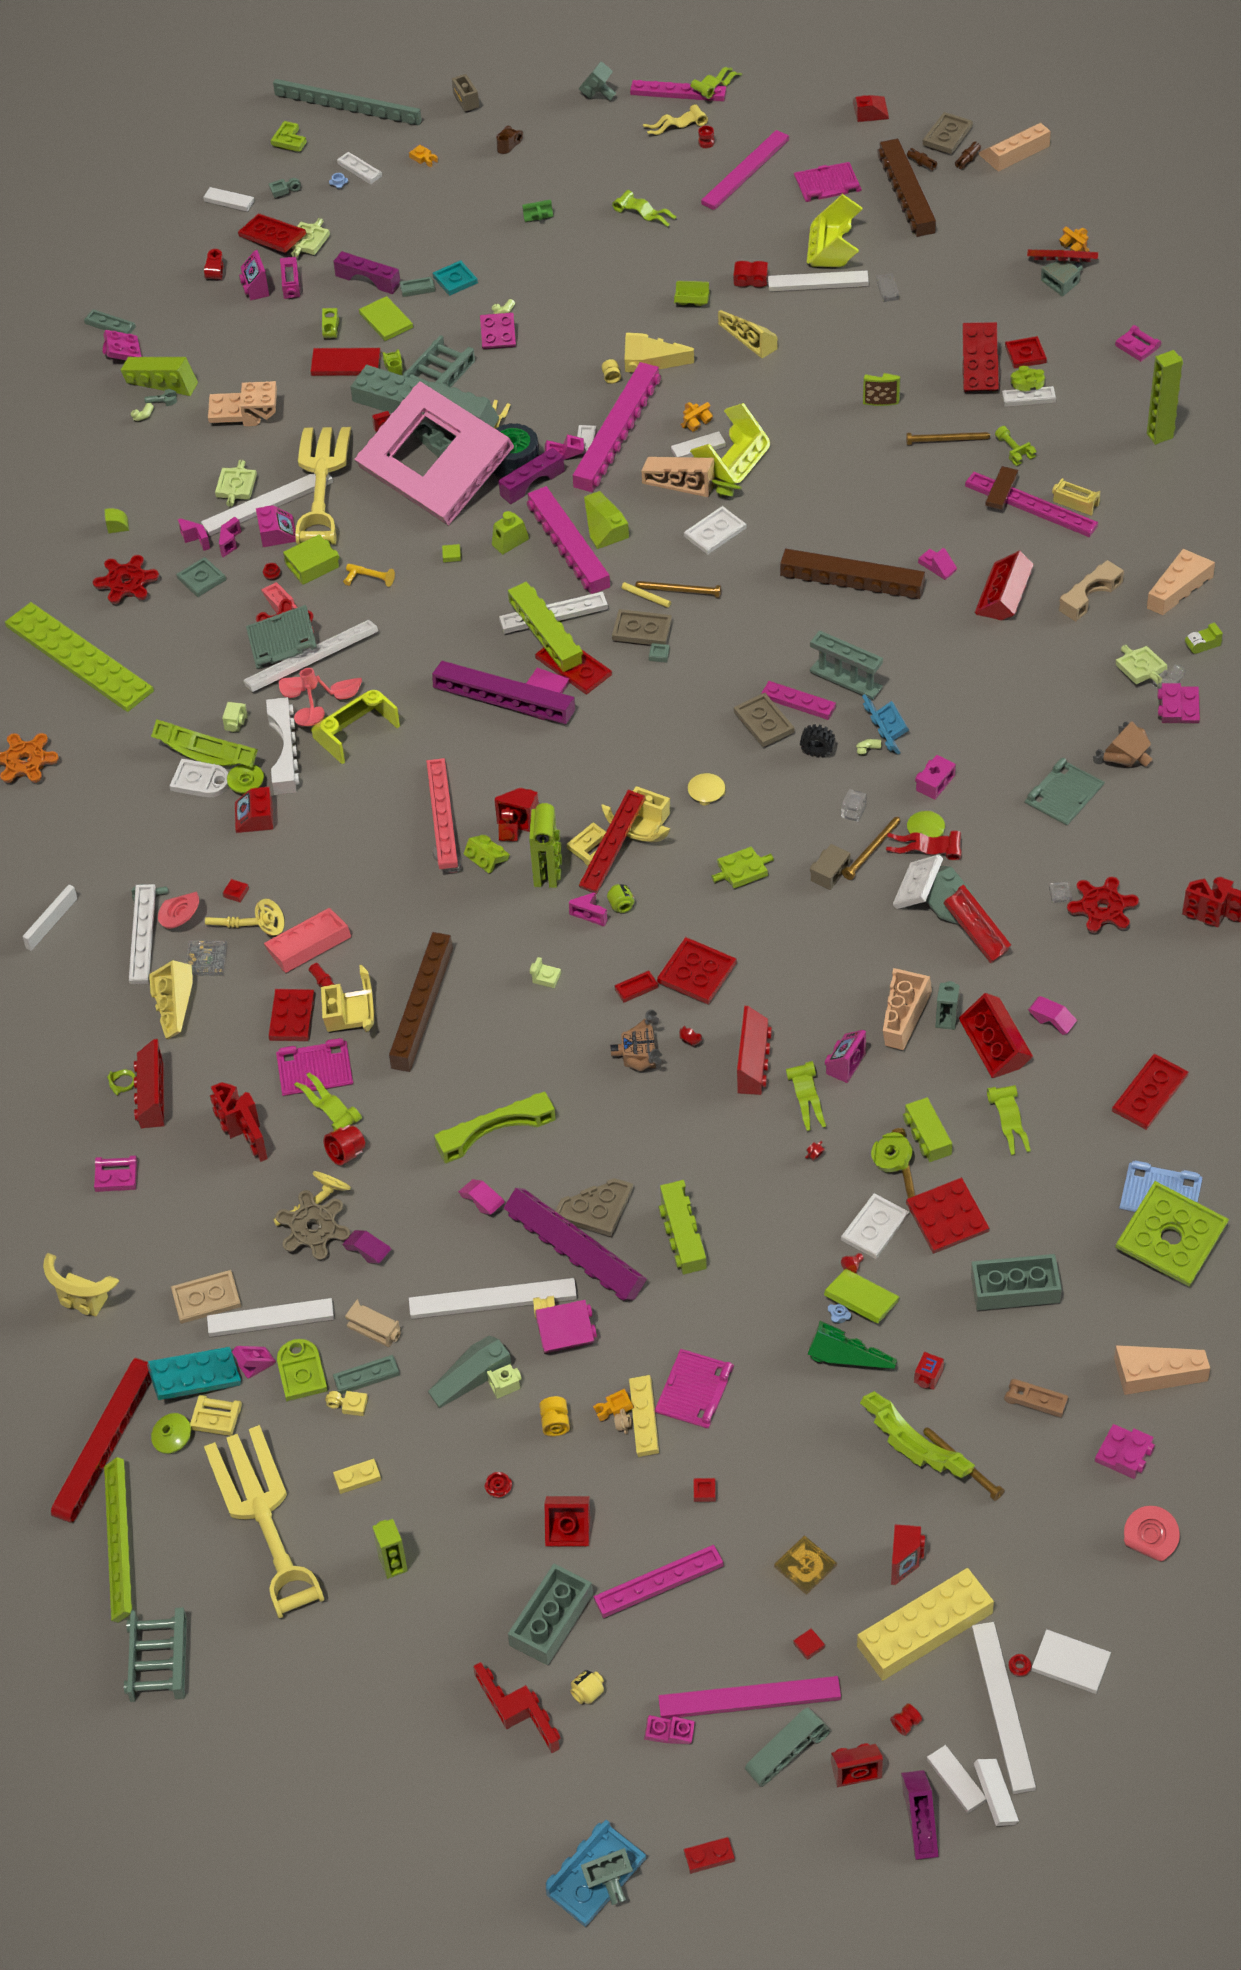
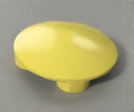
(706, 788)

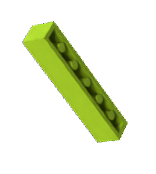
(1164, 396)
(545, 626)

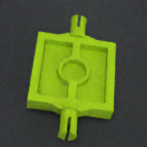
(742, 867)

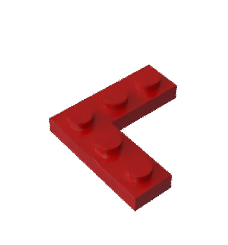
(1062, 255)

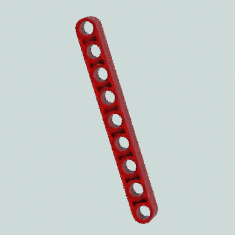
(102, 1442)

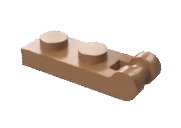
(1036, 1398)

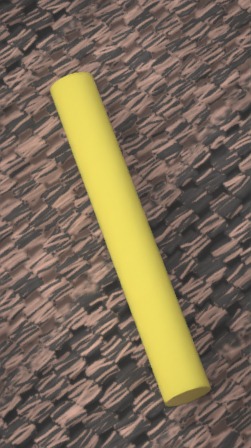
(642, 593)

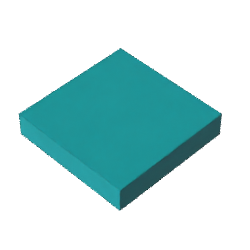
(455, 278)

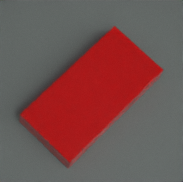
(636, 986)

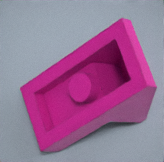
(938, 563)
(586, 908)
(253, 1359)

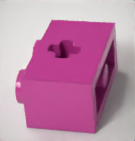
(935, 777)

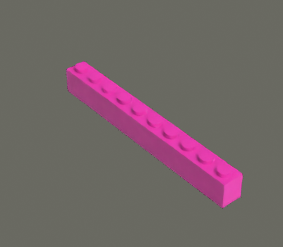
(616, 427)

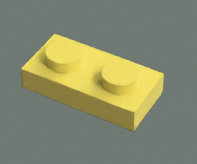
(357, 1476)

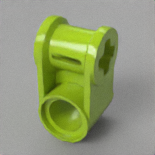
(393, 362)

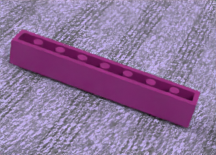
(503, 692)
(575, 1244)

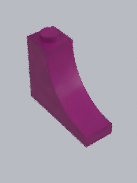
(921, 1813)

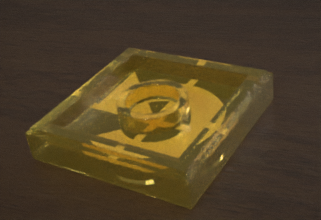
(805, 1564)

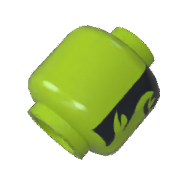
(620, 898)

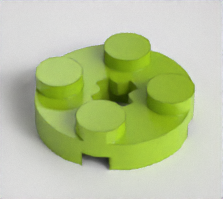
(1027, 378)
(897, 1161)

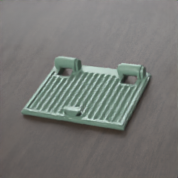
(281, 637)
(1064, 794)

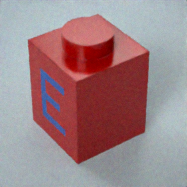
(928, 1371)

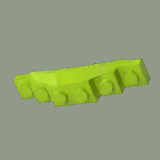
(203, 747)
(910, 1442)

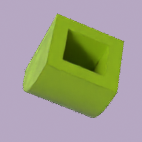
(116, 520)

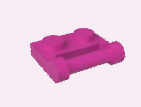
(1135, 347)
(115, 1179)

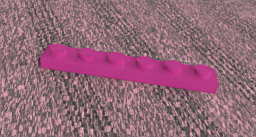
(673, 90)
(658, 1581)

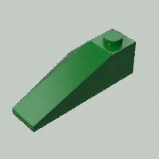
(834, 1347)

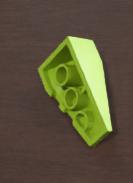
(604, 521)

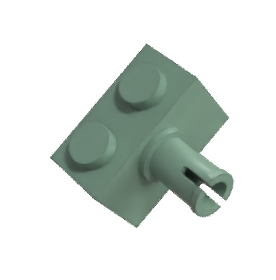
(596, 82)
(607, 1872)

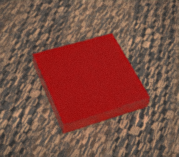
(1025, 352)

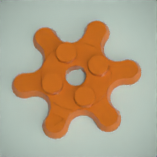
(33, 751)

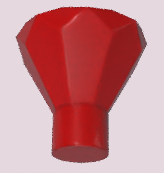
(851, 1262)

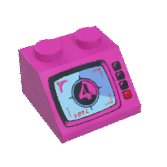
(254, 277)
(275, 526)
(846, 1055)

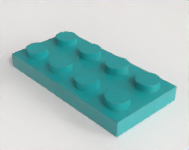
(193, 1373)

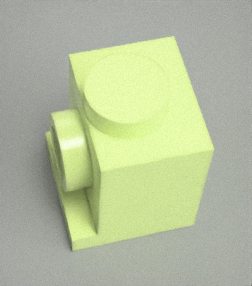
(234, 716)
(504, 1380)

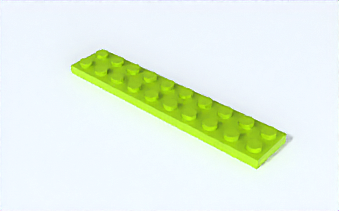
(79, 657)

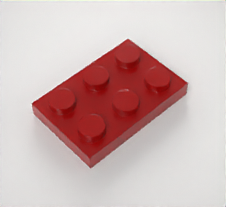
(291, 1015)

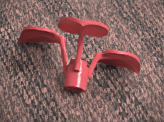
(294, 686)

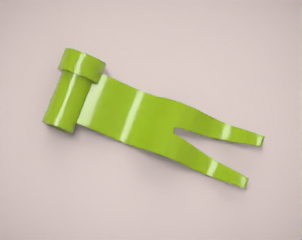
(708, 84)
(642, 206)
(805, 1091)
(330, 1104)
(1009, 1114)

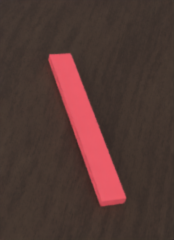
(442, 814)

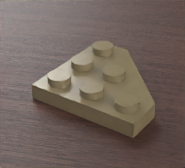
(597, 1207)

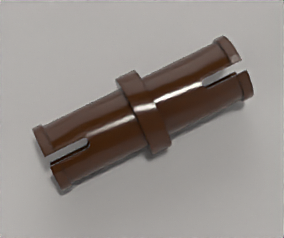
(967, 155)
(922, 159)

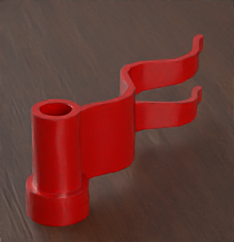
(930, 845)

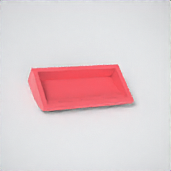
(307, 940)

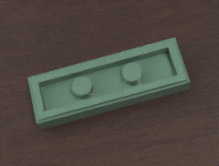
(109, 322)
(366, 1374)

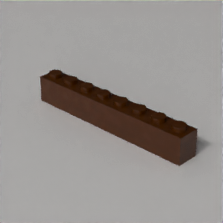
(907, 187)
(852, 573)
(420, 1002)

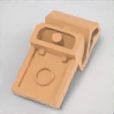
(253, 402)

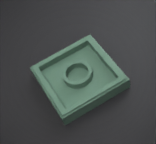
(201, 577)

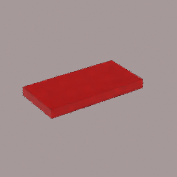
(272, 232)
(343, 361)
(583, 676)
(1150, 1091)

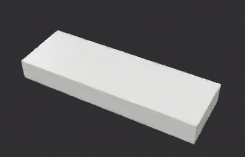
(359, 168)
(228, 199)
(1019, 398)
(683, 449)
(956, 1779)
(996, 1792)

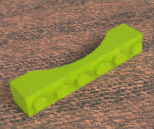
(528, 1112)

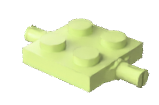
(312, 240)
(235, 483)
(1141, 664)

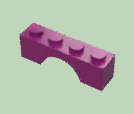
(383, 276)
(516, 483)

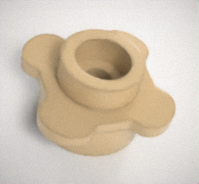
(622, 1421)

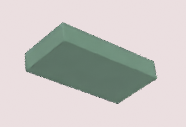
(417, 286)

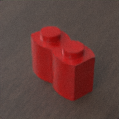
(750, 273)

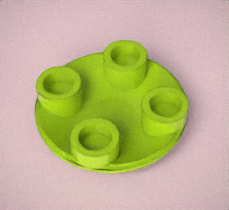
(927, 823)

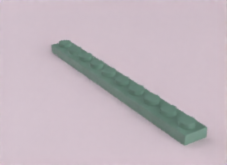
(347, 102)

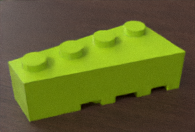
(160, 373)
(682, 1228)

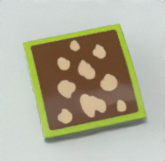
(881, 390)

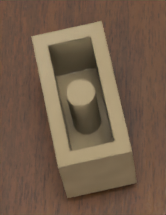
(465, 92)
(829, 866)

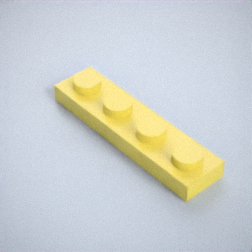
(644, 1416)

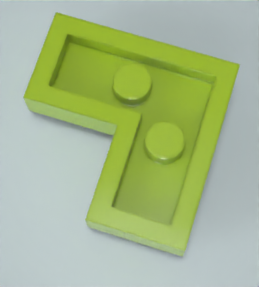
(286, 137)

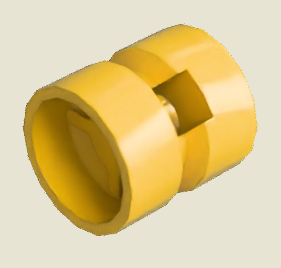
(554, 1416)

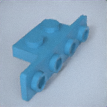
(889, 721)

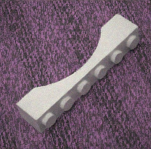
(283, 772)

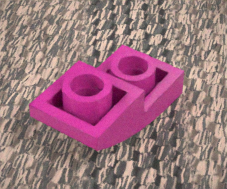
(669, 1731)

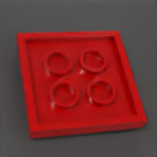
(696, 970)
(947, 1215)

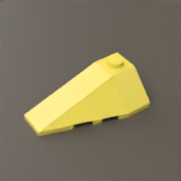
(753, 336)
(654, 352)
(171, 989)

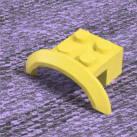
(649, 819)
(348, 1009)
(76, 1291)

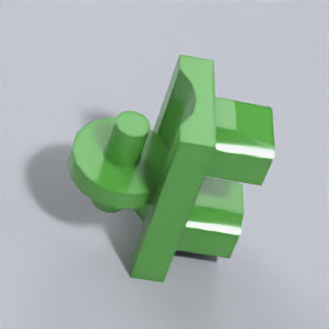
(537, 210)

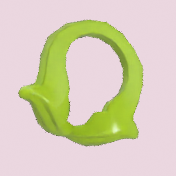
(115, 1075)

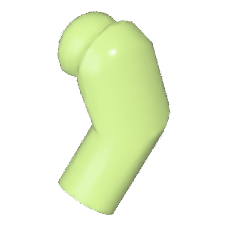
(504, 309)
(138, 416)
(868, 743)

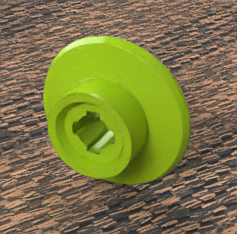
(725, 488)

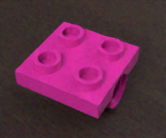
(497, 330)
(120, 345)

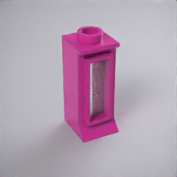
(290, 277)

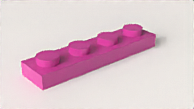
(799, 700)

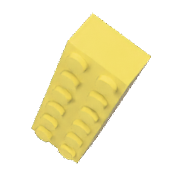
(925, 1624)

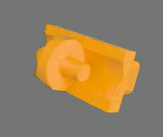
(1077, 238)
(693, 413)

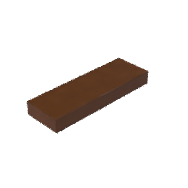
(1001, 487)

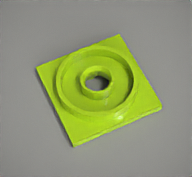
(1167, 1210)

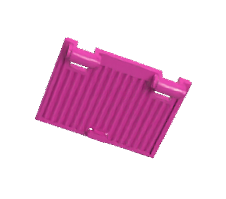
(827, 181)
(329, 1068)
(694, 1388)

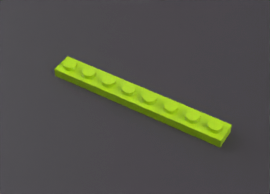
(117, 1540)

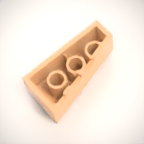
(680, 474)
(1178, 581)
(905, 1004)
(1159, 1368)

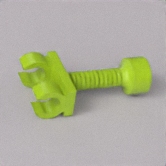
(1015, 455)

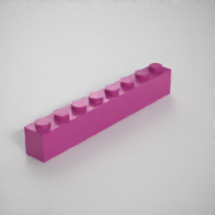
(568, 540)

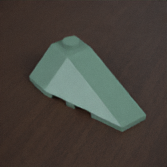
(470, 1370)

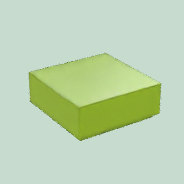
(451, 553)

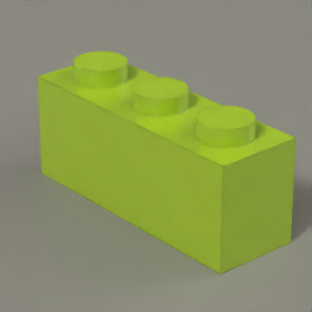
(927, 1130)
(390, 1548)

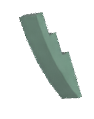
(432, 438)

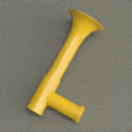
(388, 576)

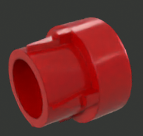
(344, 1144)

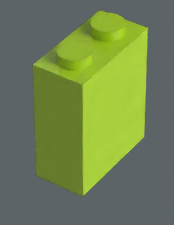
(311, 559)

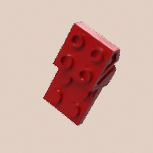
(980, 356)
(1214, 904)
(238, 1116)

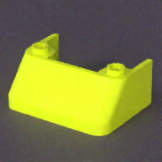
(826, 243)
(748, 446)
(324, 730)

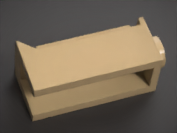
(373, 1324)

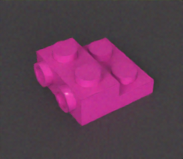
(1178, 703)
(1125, 1450)

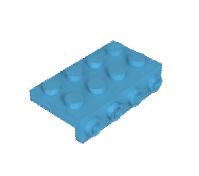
(569, 1885)

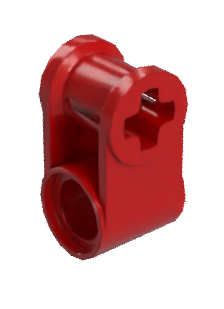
(214, 265)

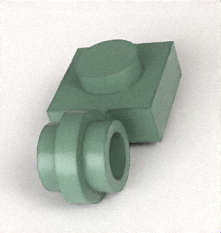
(281, 187)

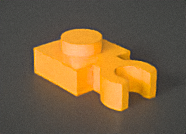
(422, 154)
(613, 1405)

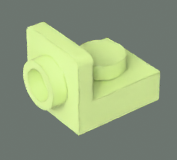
(544, 974)

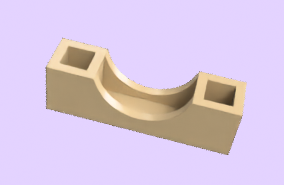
(1103, 578)

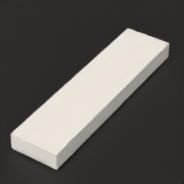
(49, 917)

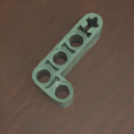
(786, 1746)

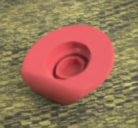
(178, 910)
(1152, 1532)

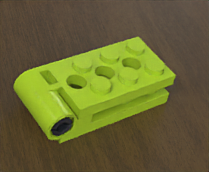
(542, 840)

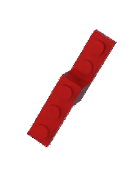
(517, 1707)

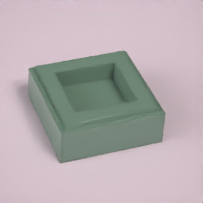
(659, 652)

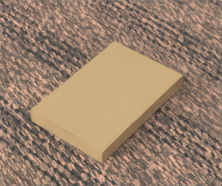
(205, 1296)

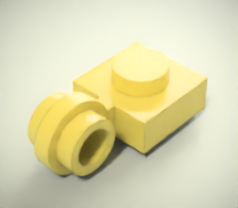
(352, 1404)

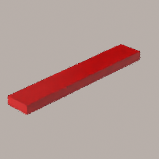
(612, 841)

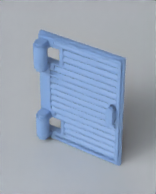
(1137, 1186)

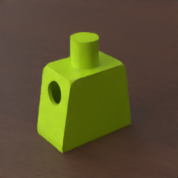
(508, 533)

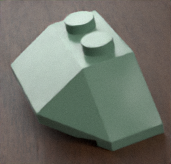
(944, 886)

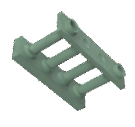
(454, 369)
(849, 654)
(176, 1663)

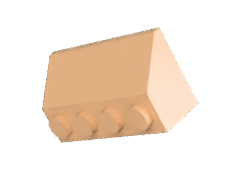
(1017, 147)

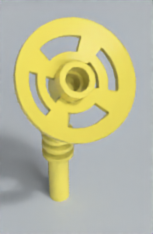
(263, 919)
(329, 1185)

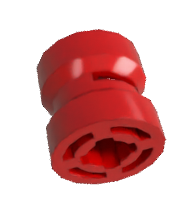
(706, 137)
(906, 1719)

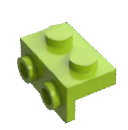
(692, 292)
(485, 852)

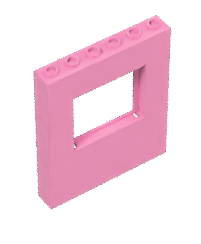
(455, 473)

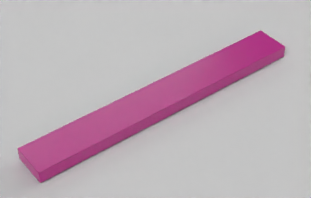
(745, 170)
(1036, 506)
(749, 1697)

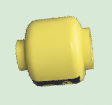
(587, 1687)

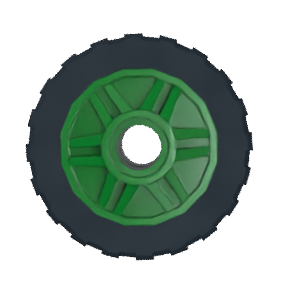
(524, 450)

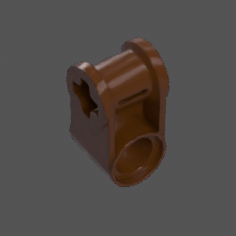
(508, 139)

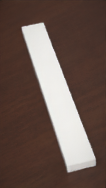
(276, 497)
(310, 656)
(490, 1298)
(1003, 1708)

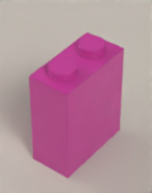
(565, 1326)

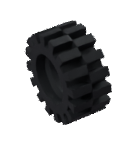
(810, 745)

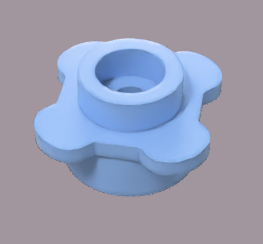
(338, 180)
(839, 1317)

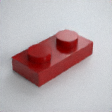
(709, 1855)

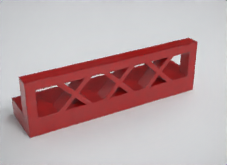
(977, 924)

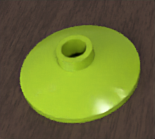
(243, 778)
(176, 1437)

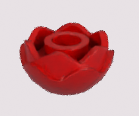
(690, 1036)
(495, 1479)

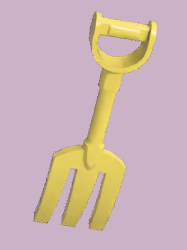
(320, 465)
(259, 1506)

